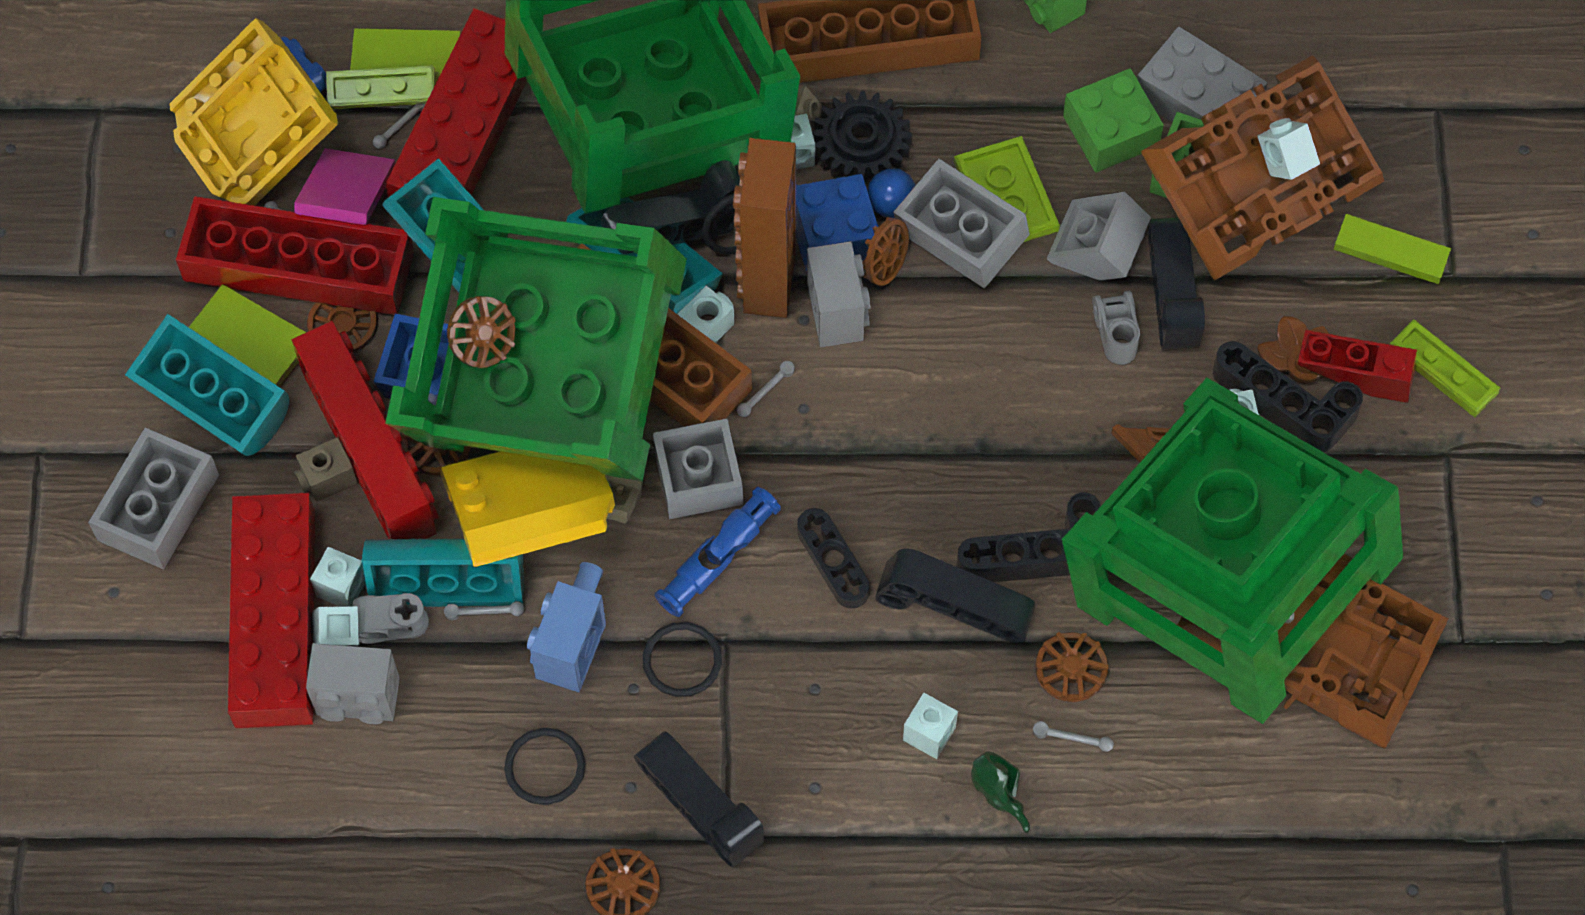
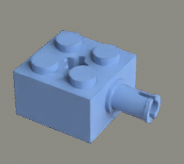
(569, 630)

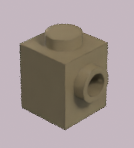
(325, 470)

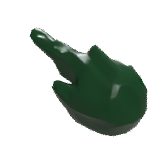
(999, 784)

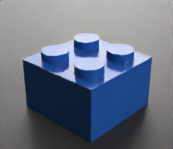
(834, 214)
(397, 355)

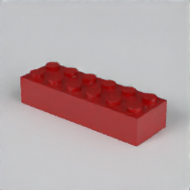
(464, 107)
(295, 255)
(359, 420)
(271, 610)

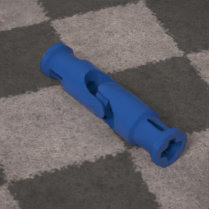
(735, 534)

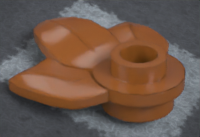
(1285, 351)

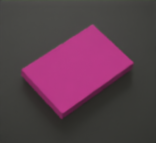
(344, 186)

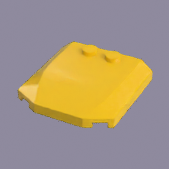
(250, 116)
(525, 503)

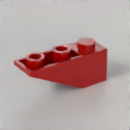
(1374, 367)

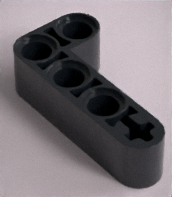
(682, 215)
(1177, 305)
(1237, 361)
(1026, 546)
(955, 593)
(726, 827)

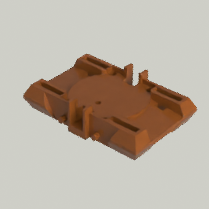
(1233, 177)
(1360, 657)

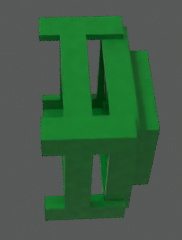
(650, 90)
(581, 348)
(1234, 535)

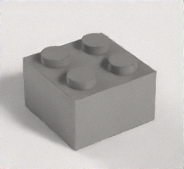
(837, 294)
(698, 468)
(353, 683)

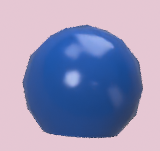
(888, 190)

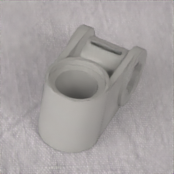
(1117, 320)
(383, 617)

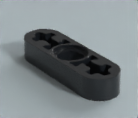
(829, 573)

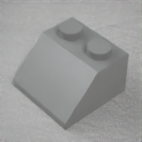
(1100, 236)

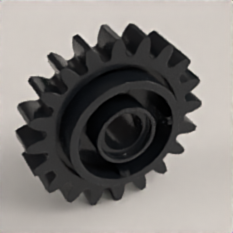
(885, 129)

